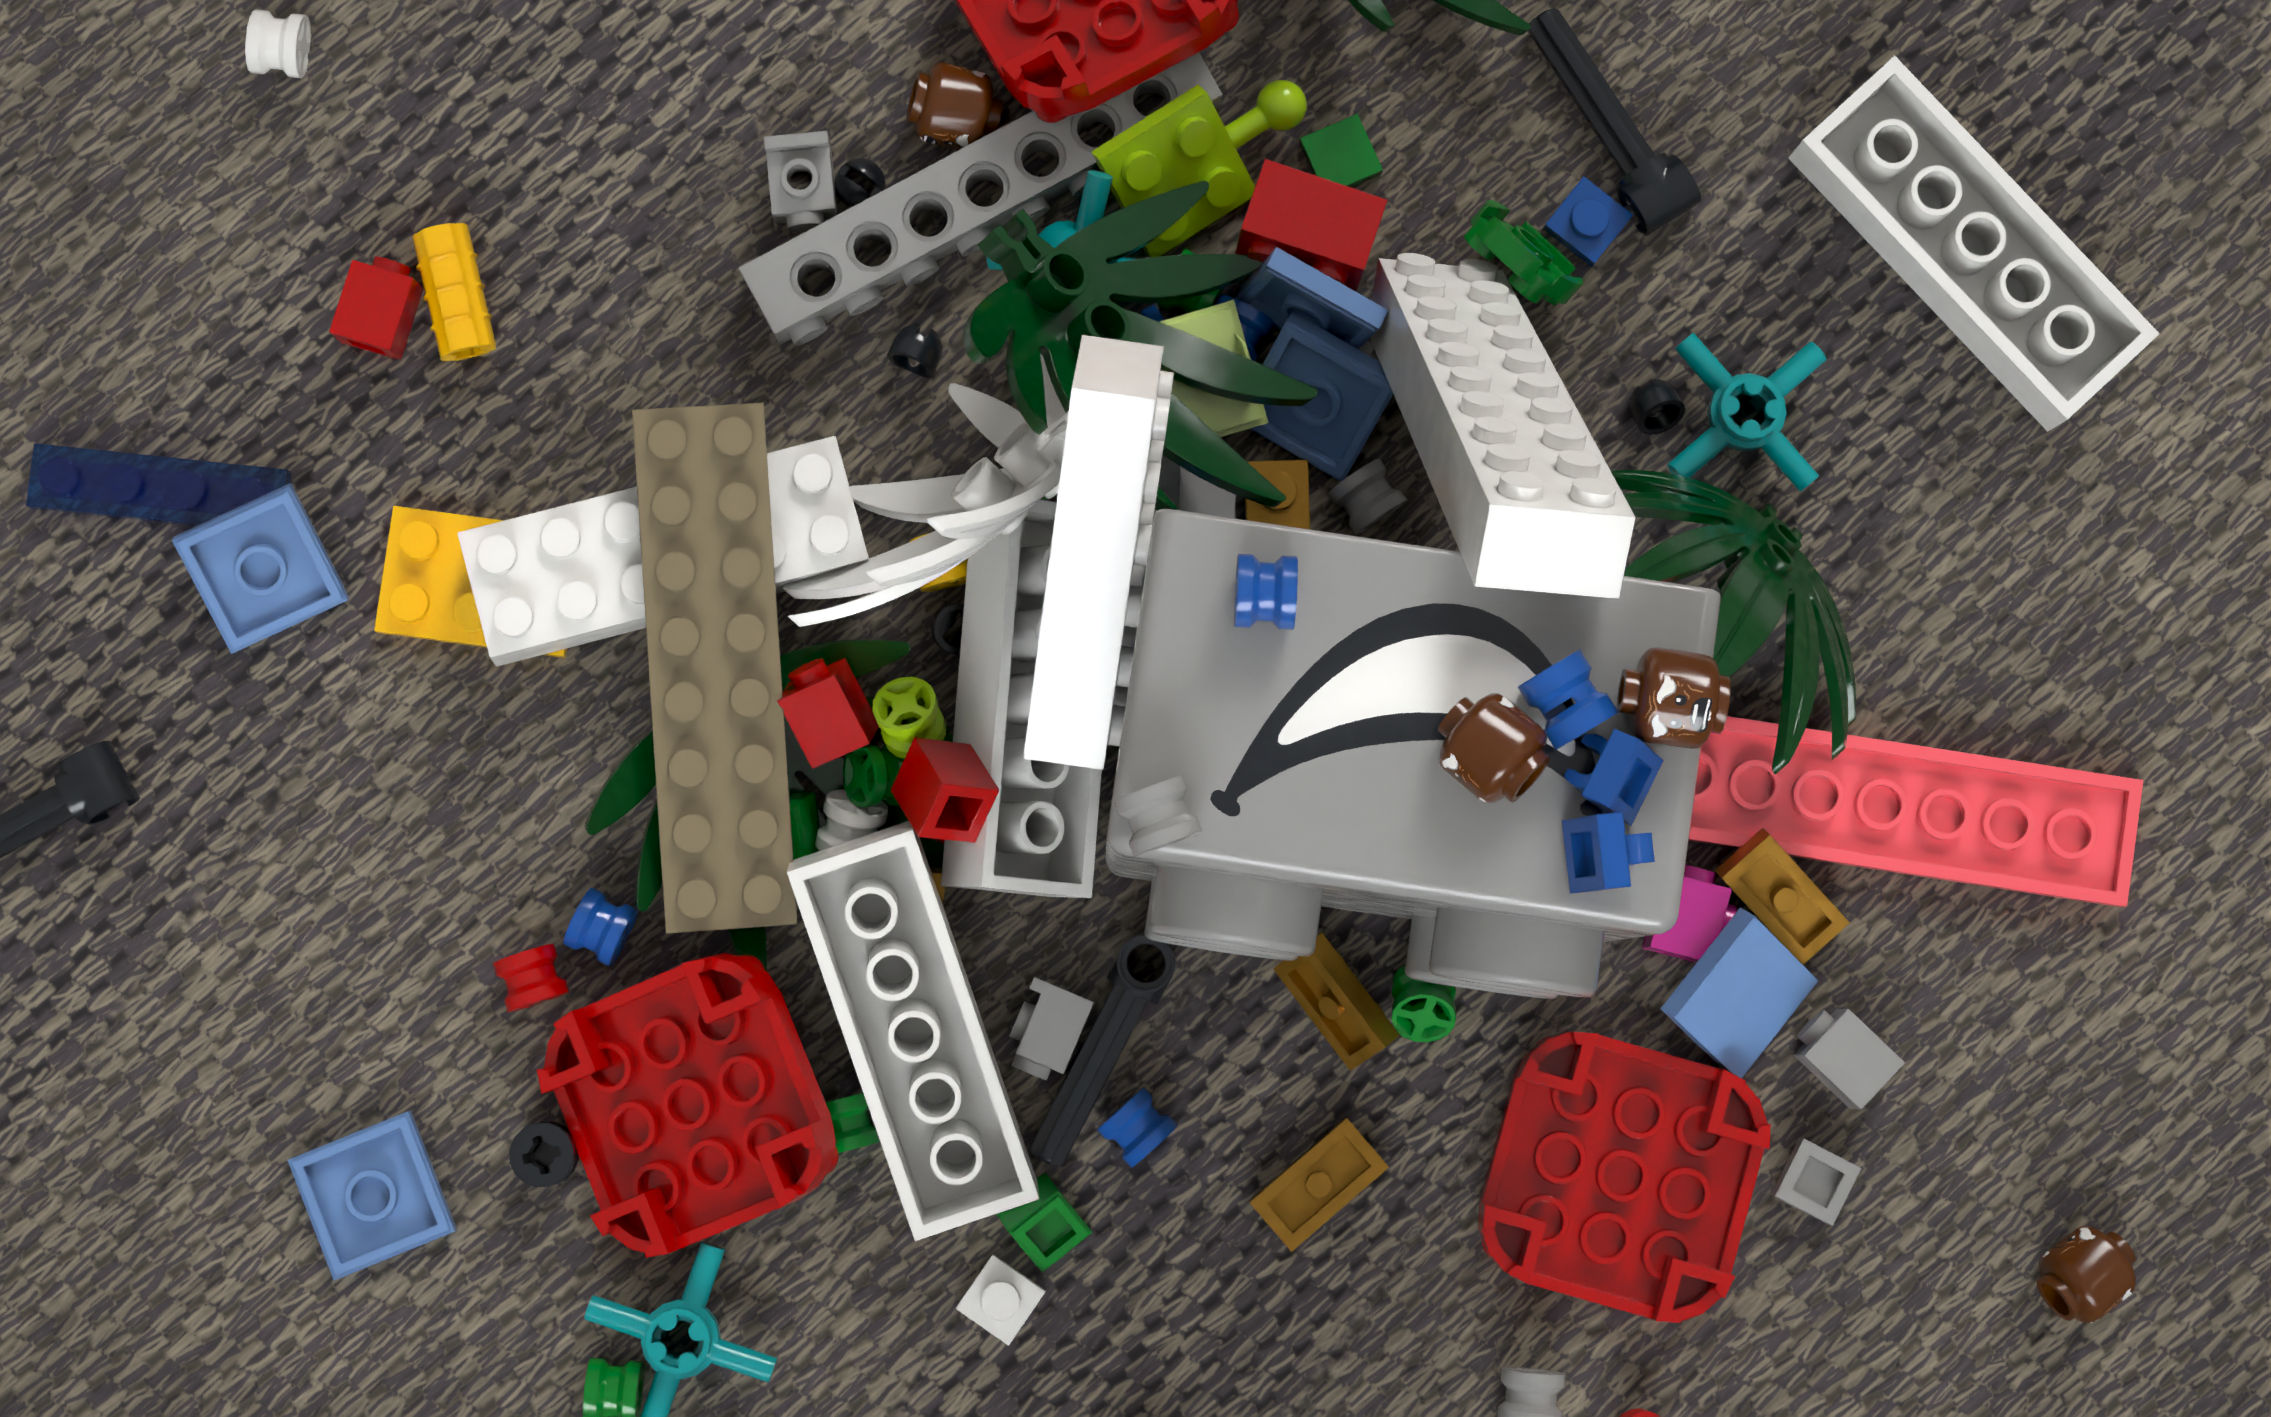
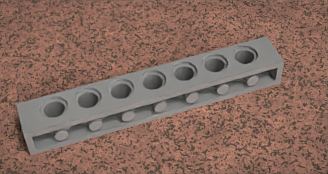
(942, 187)

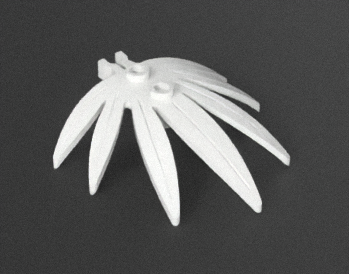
(961, 508)

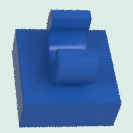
(1620, 775)
(1601, 852)

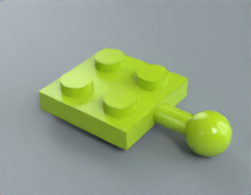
(1191, 145)

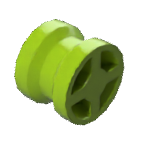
(910, 702)

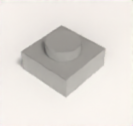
(1815, 1181)

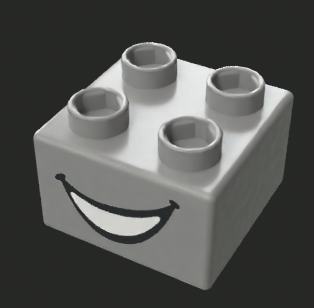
(1325, 747)

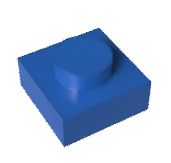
(1587, 221)

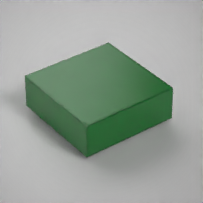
(1342, 153)

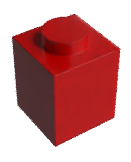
(377, 307)
(827, 711)
(944, 790)

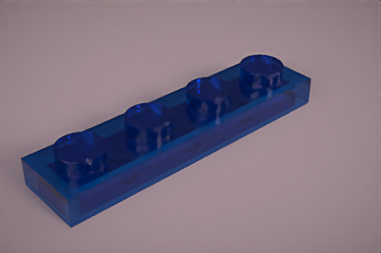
(143, 485)

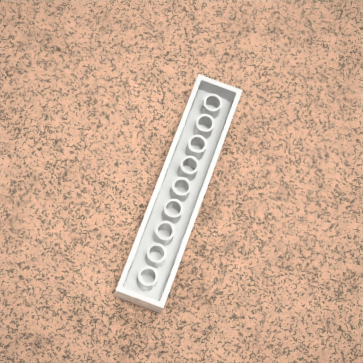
(1498, 431)

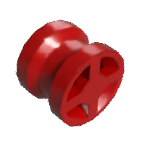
(530, 977)

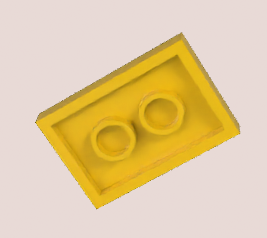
(427, 582)

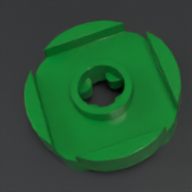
(1536, 263)

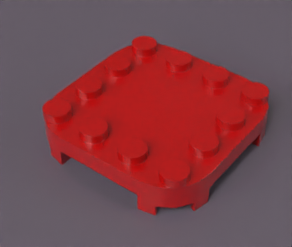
(1085, 52)
(690, 1103)
(1622, 1176)

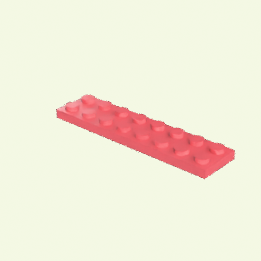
(1922, 812)

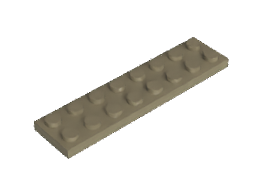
(714, 667)

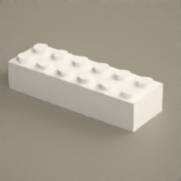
(1972, 245)
(1098, 551)
(578, 566)
(1046, 812)
(913, 1030)

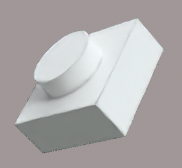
(1000, 1299)

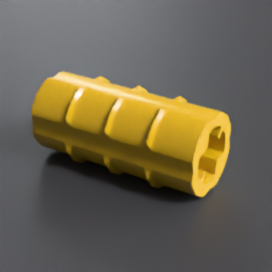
(454, 291)

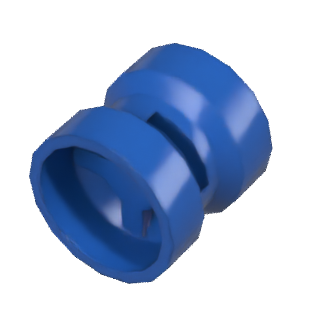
(1558, 684)

